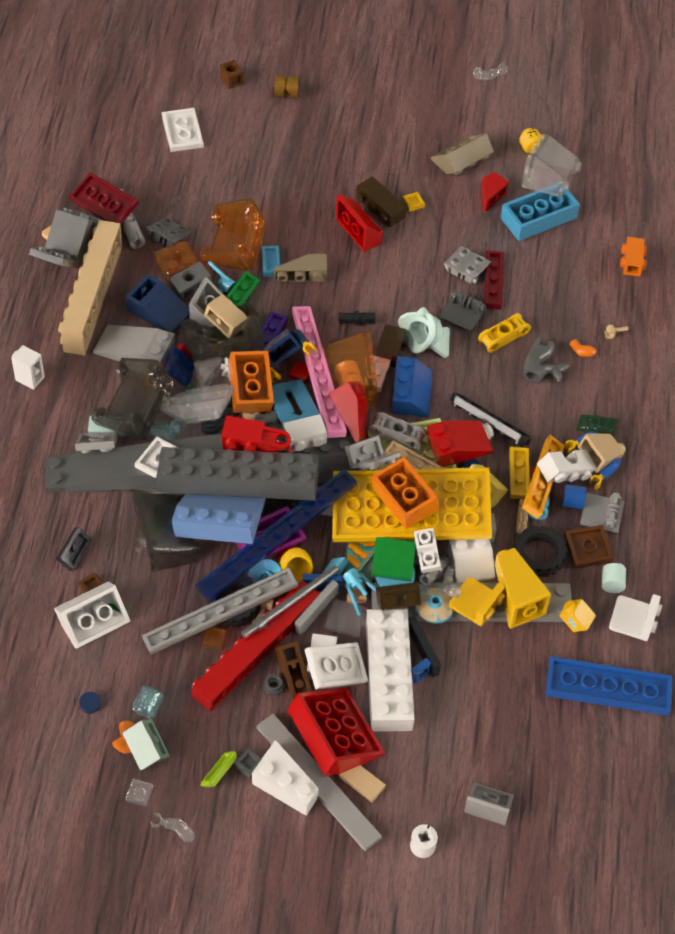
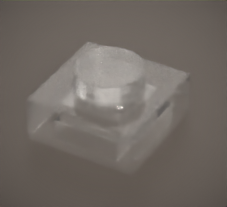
(139, 792)

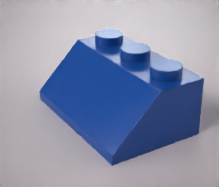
(411, 388)

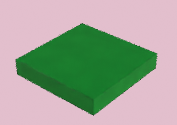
(393, 559)

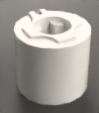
(423, 841)

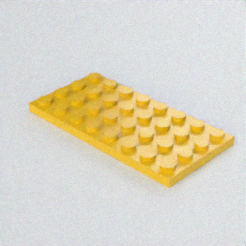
(461, 512)

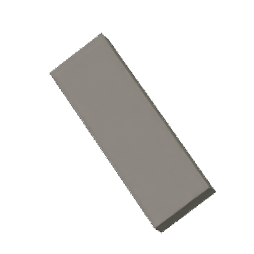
(316, 607)

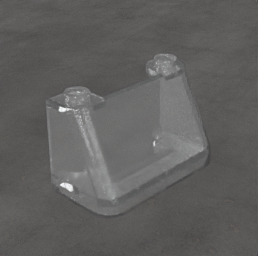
(549, 167)

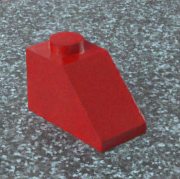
(493, 189)

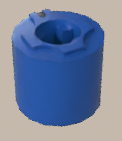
(574, 497)

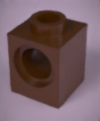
(231, 74)

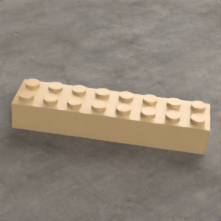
(90, 288)

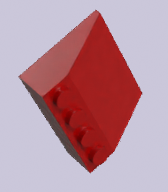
(334, 730)

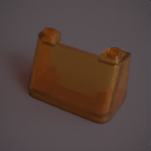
(237, 235)
(353, 361)

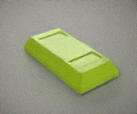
(219, 769)

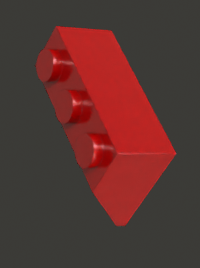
(357, 223)

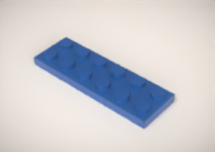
(609, 686)

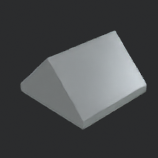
(204, 295)
(488, 803)

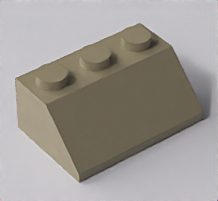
(463, 154)

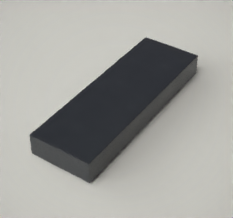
(423, 645)

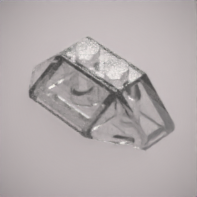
(198, 403)

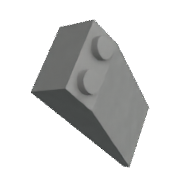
(135, 342)

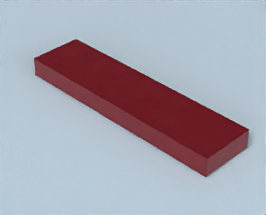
(493, 280)

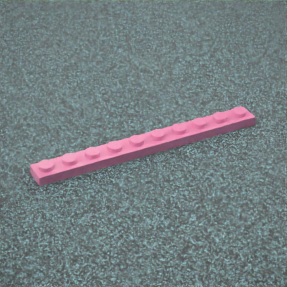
(319, 373)

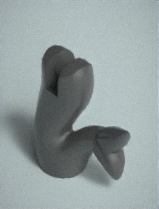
(534, 370)

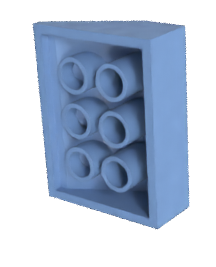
(218, 517)

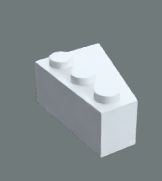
(285, 780)

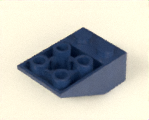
(156, 304)

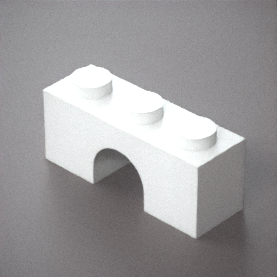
(573, 467)

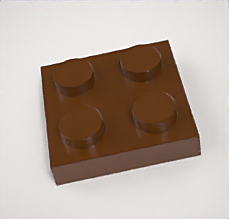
(588, 546)

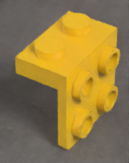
(477, 600)

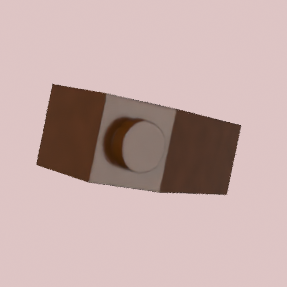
(293, 668)

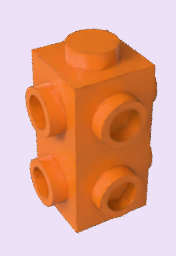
(634, 254)

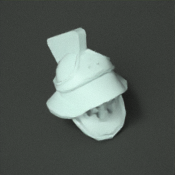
(425, 332)

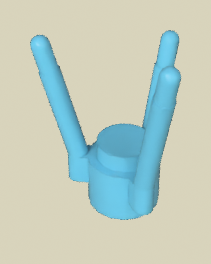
(225, 283)
(355, 580)

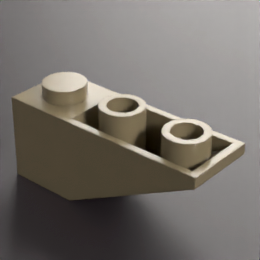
(303, 269)

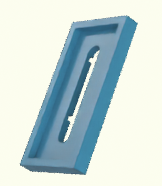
(302, 397)

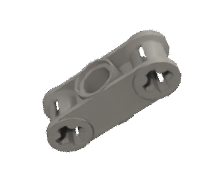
(389, 430)

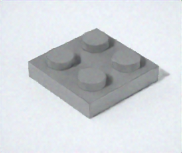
(94, 441)

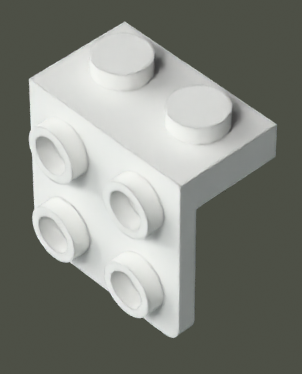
(635, 617)

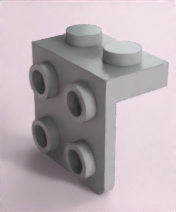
(368, 454)

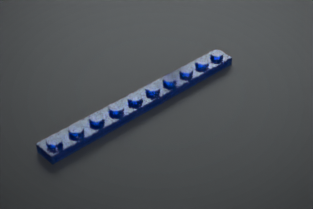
(275, 536)

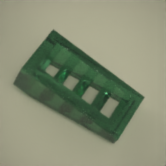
(605, 422)

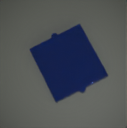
(180, 366)

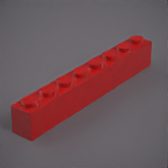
(248, 653)

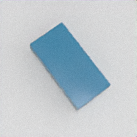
(270, 259)

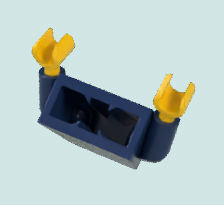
(285, 345)

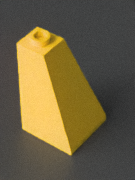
(524, 591)

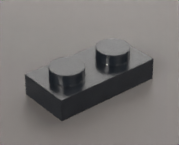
(74, 549)

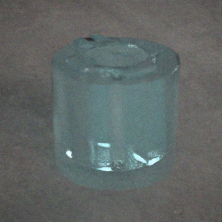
(147, 702)

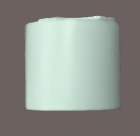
(614, 578)

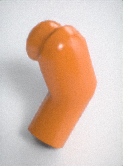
(582, 350)

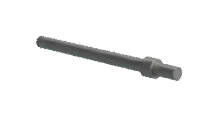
(260, 622)

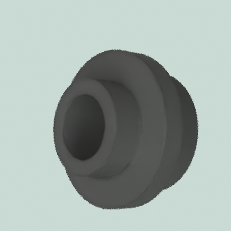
(273, 679)

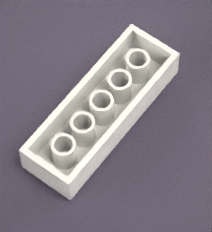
(389, 670)

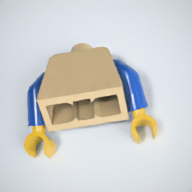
(603, 450)

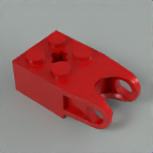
(252, 436)

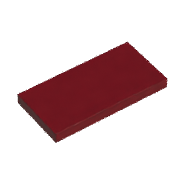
(103, 199)

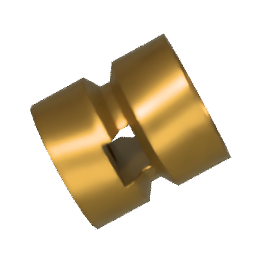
(286, 86)

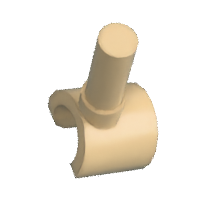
(610, 331)
(268, 605)

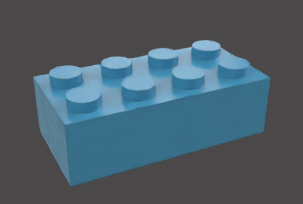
(538, 213)

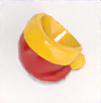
(297, 560)

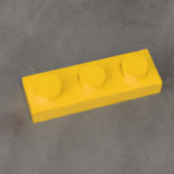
(519, 472)

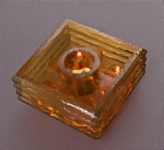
(175, 259)

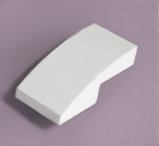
(427, 550)

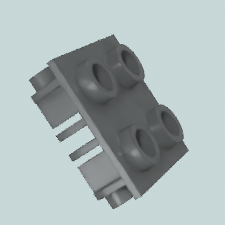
(167, 232)
(463, 311)

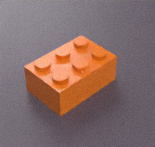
(251, 381)
(405, 492)

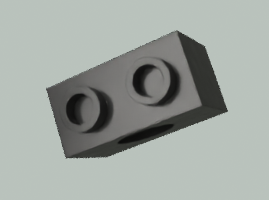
(188, 281)

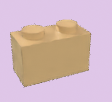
(225, 316)

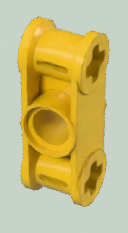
(504, 332)

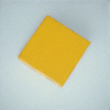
(413, 201)

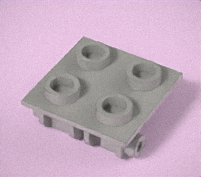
(466, 264)
(603, 511)

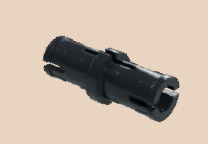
(356, 318)

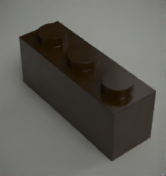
(381, 201)

